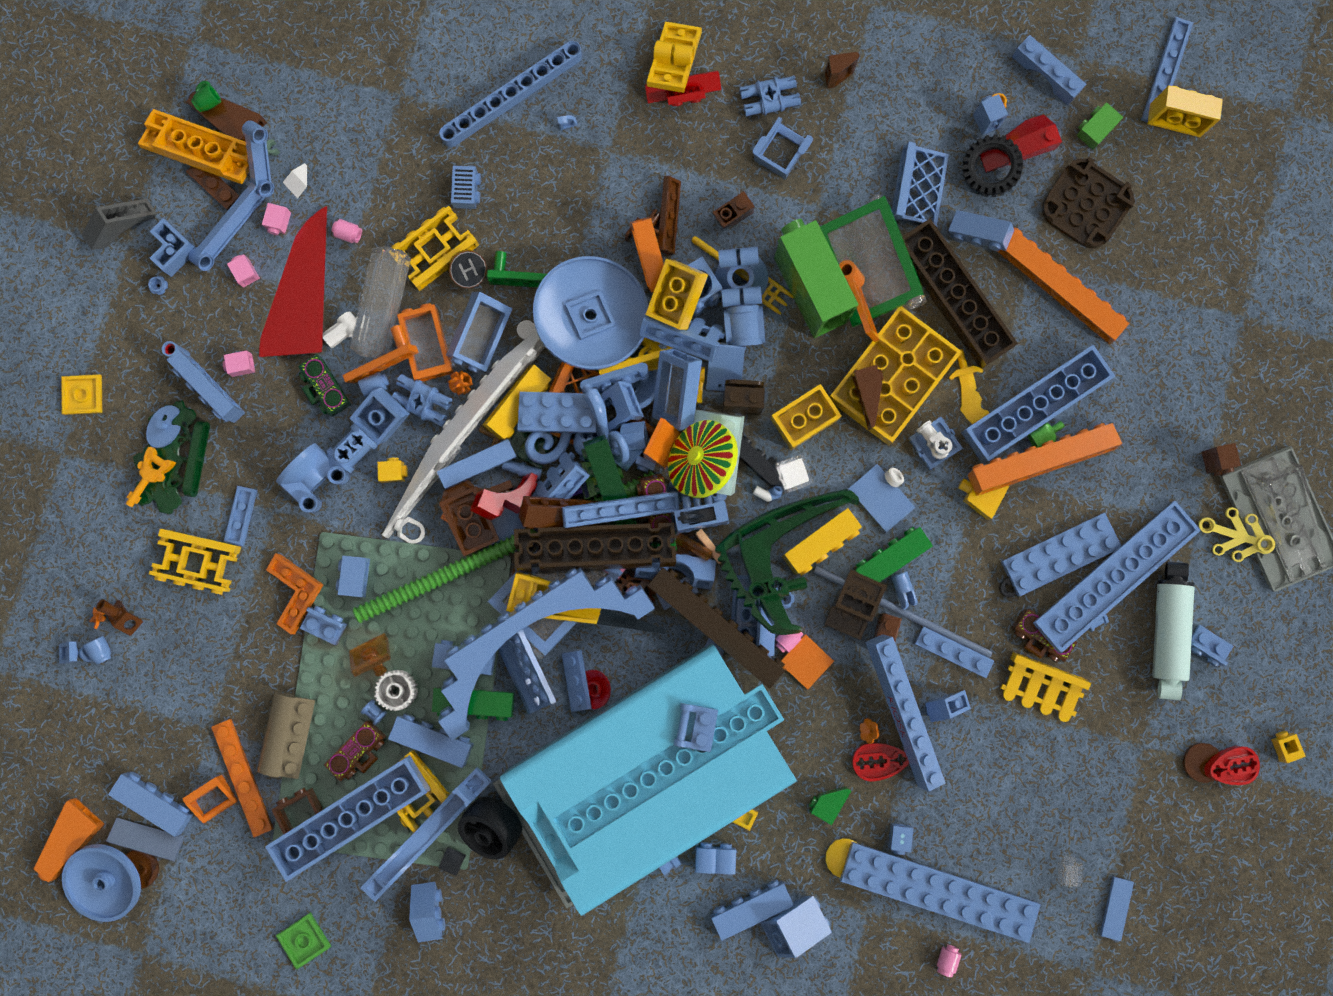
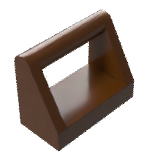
(840, 67)

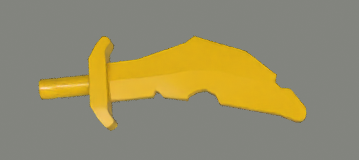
(970, 397)

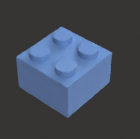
(379, 416)

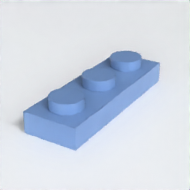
(576, 681)

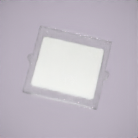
(794, 473)

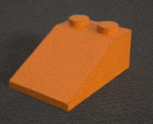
(661, 443)

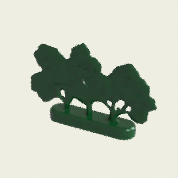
(163, 492)

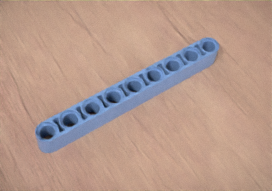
(516, 86)

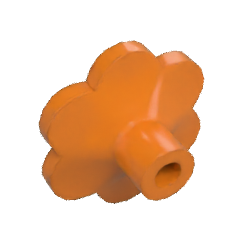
(869, 731)

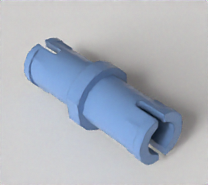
(521, 469)

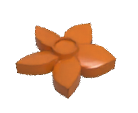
(97, 617)

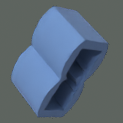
(715, 859)

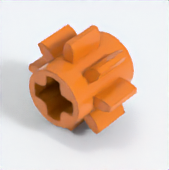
(460, 382)

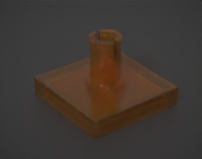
(370, 656)

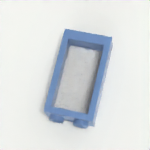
(478, 332)
(676, 388)

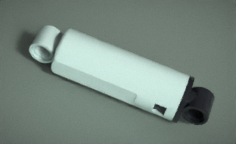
(1173, 630)

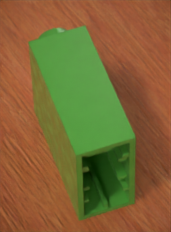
(814, 277)

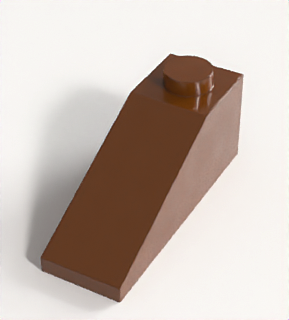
(868, 388)

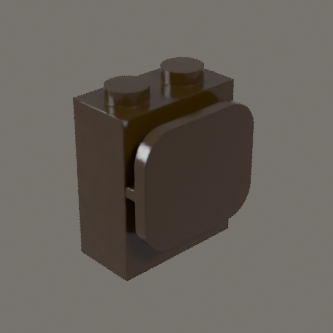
(743, 397)

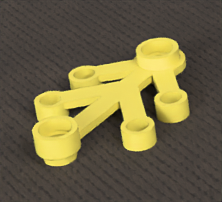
(1240, 535)

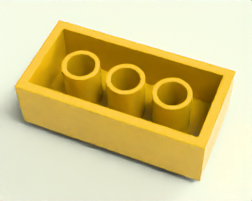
(820, 542)

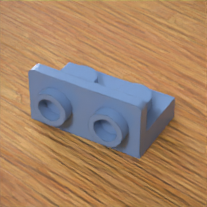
(323, 625)
(1210, 646)

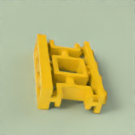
(441, 261)
(198, 546)
(436, 788)

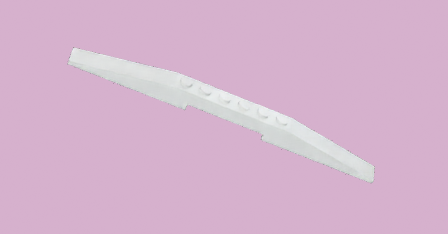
(480, 401)

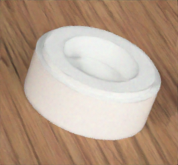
(525, 329)
(894, 477)

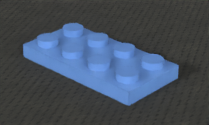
(555, 413)

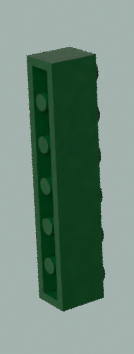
(605, 472)

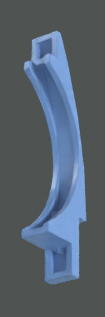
(426, 834)

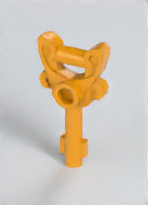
(149, 474)

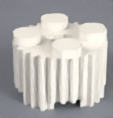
(385, 688)

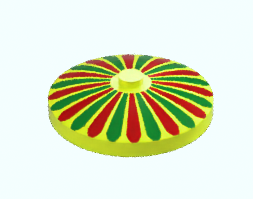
(702, 459)

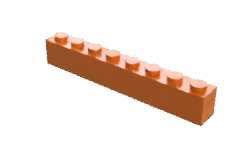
(1064, 287)
(1044, 459)

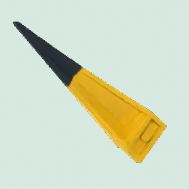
(526, 585)

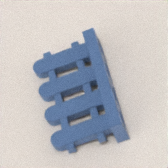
(683, 340)
(562, 485)

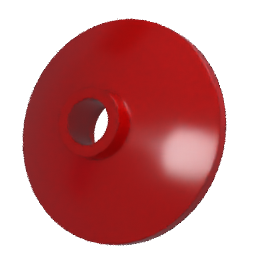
(601, 697)

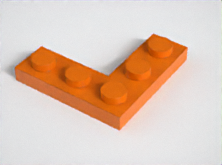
(305, 592)

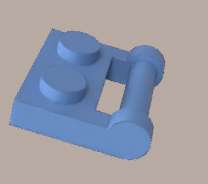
(703, 727)

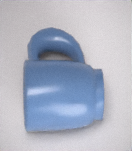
(95, 651)

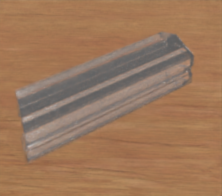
(380, 302)

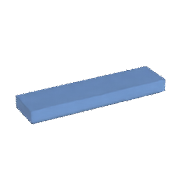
(476, 464)

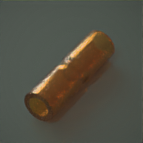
(696, 548)

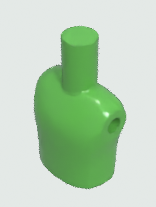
(1044, 433)

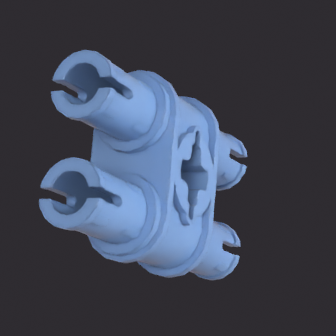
(765, 103)
(422, 400)

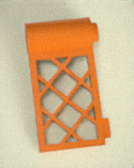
(856, 280)

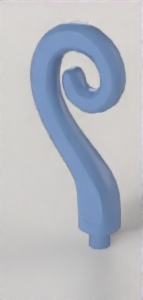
(614, 438)
(549, 441)

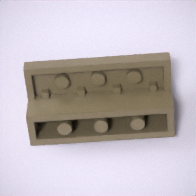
(285, 736)

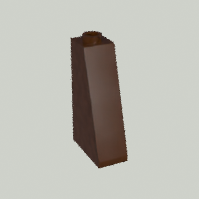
(228, 117)

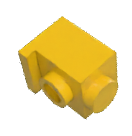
(1293, 750)

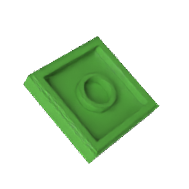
(303, 941)

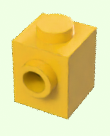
(392, 471)

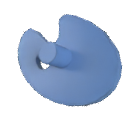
(161, 432)

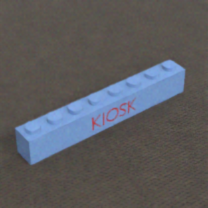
(905, 712)

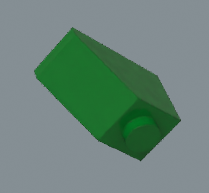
(829, 803)

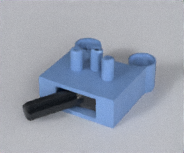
(700, 515)

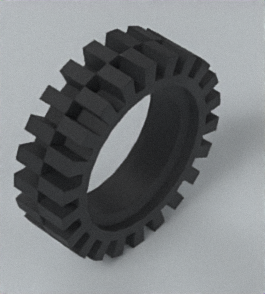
(983, 145)

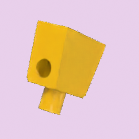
(983, 504)

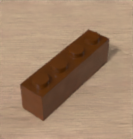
(545, 511)

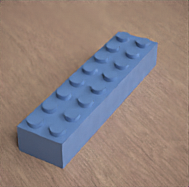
(1038, 404)
(348, 818)

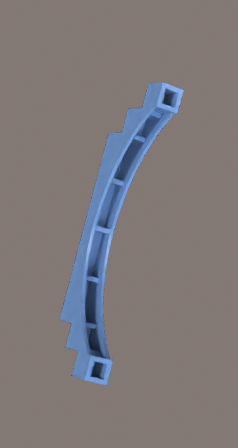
(567, 594)

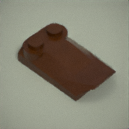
(468, 528)

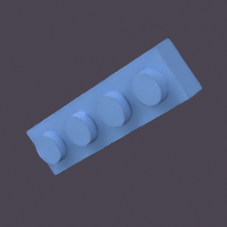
(954, 652)

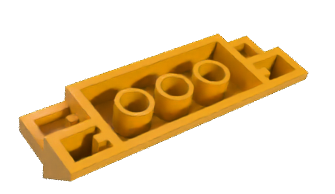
(195, 146)

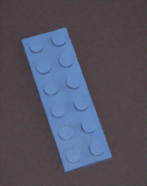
(1061, 554)

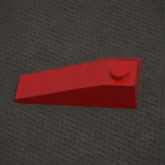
(1032, 137)

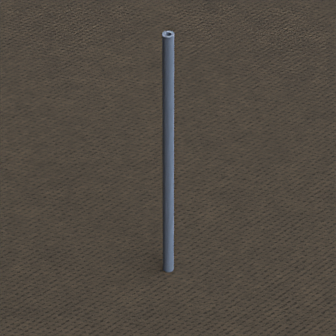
(913, 617)

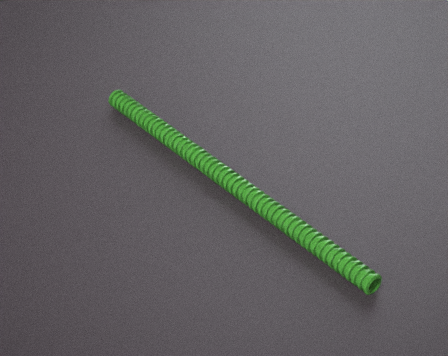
(452, 571)

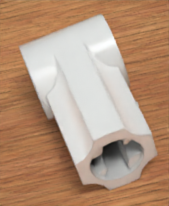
(340, 330)

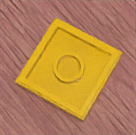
(81, 394)

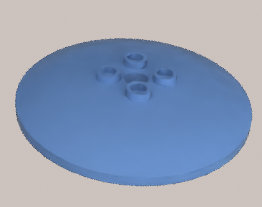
(593, 286)

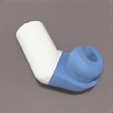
(768, 495)

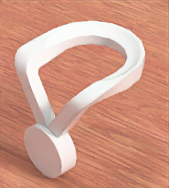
(400, 523)

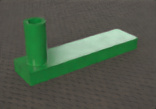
(499, 276)

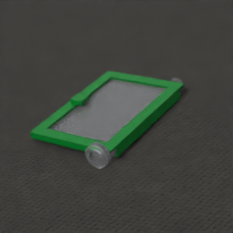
(876, 247)

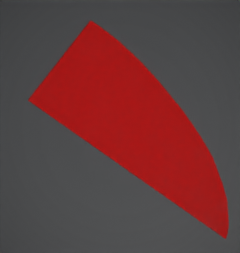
(298, 305)

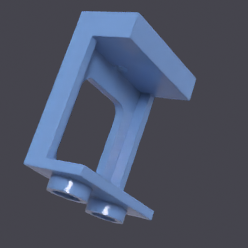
(624, 404)

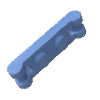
(629, 374)

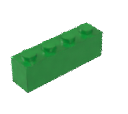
(895, 556)
(481, 703)

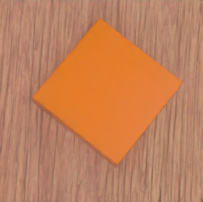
(806, 662)

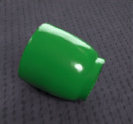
(205, 97)

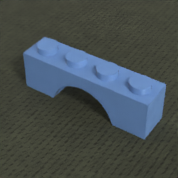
(1036, 57)
(698, 571)

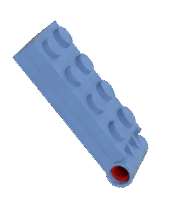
(201, 382)

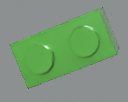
(1099, 126)

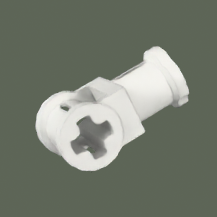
(935, 440)

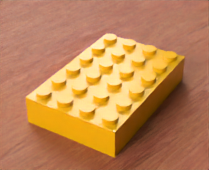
(912, 365)

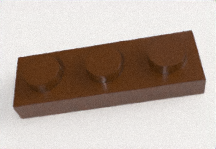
(214, 186)

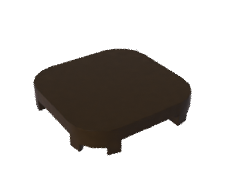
(1087, 203)

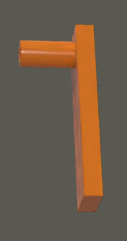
(402, 352)

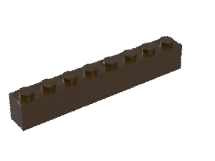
(717, 628)

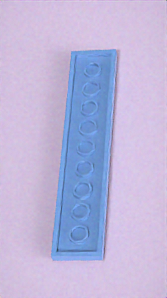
(1116, 577)
(940, 892)

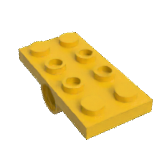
(674, 57)

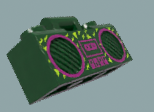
(322, 380)

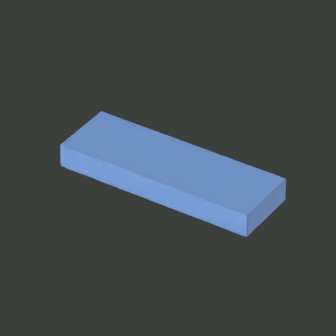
(240, 516)
(1116, 908)

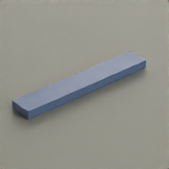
(1170, 60)
(620, 509)

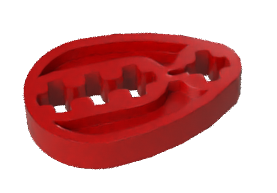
(876, 772)
(1233, 776)

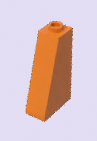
(71, 832)

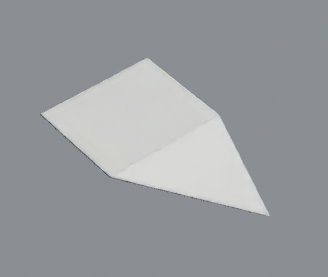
(297, 180)

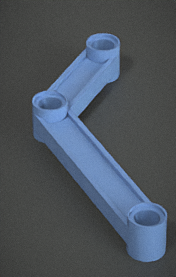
(259, 188)

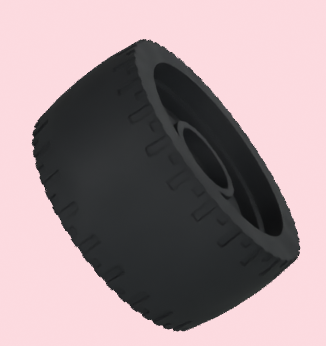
(490, 828)

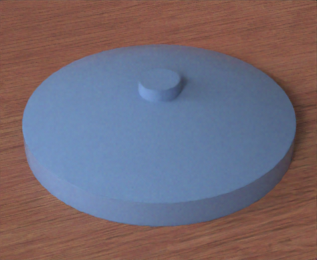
(101, 883)

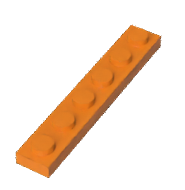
(242, 778)

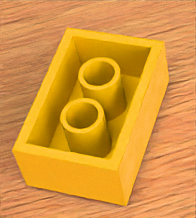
(1184, 111)
(676, 294)
(805, 417)

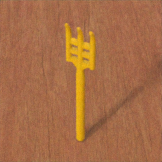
(743, 274)

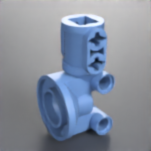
(743, 316)
(315, 466)

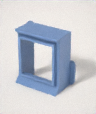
(764, 142)

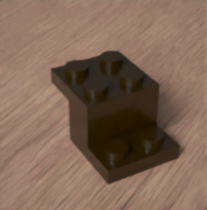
(855, 604)

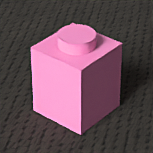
(276, 219)
(243, 270)
(238, 363)

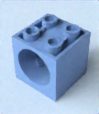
(714, 291)

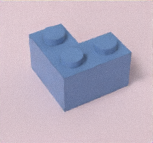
(175, 248)
(425, 912)

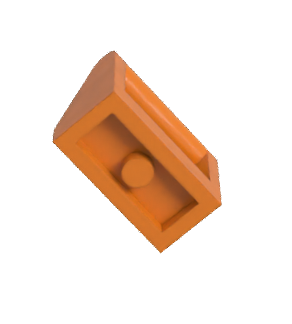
(219, 781)

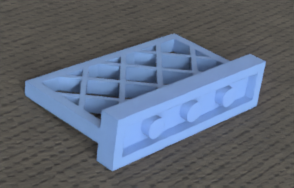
(905, 179)
(526, 673)

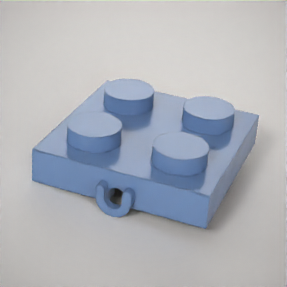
(924, 451)

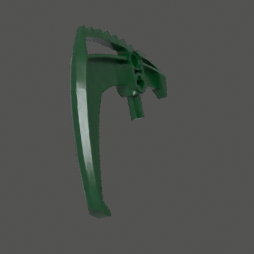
(756, 557)

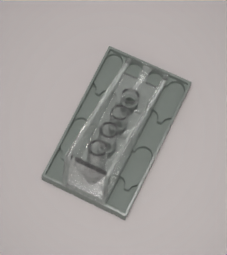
(1286, 511)

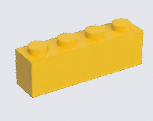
(505, 415)

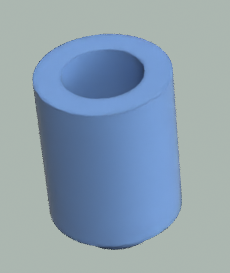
(373, 382)

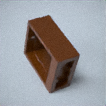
(280, 814)

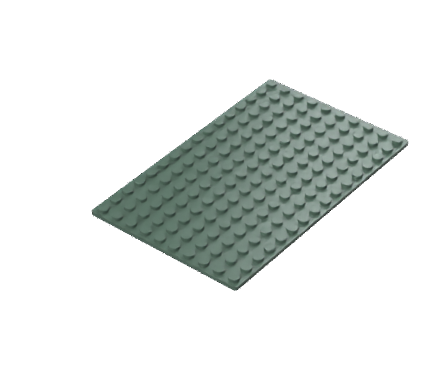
(412, 631)

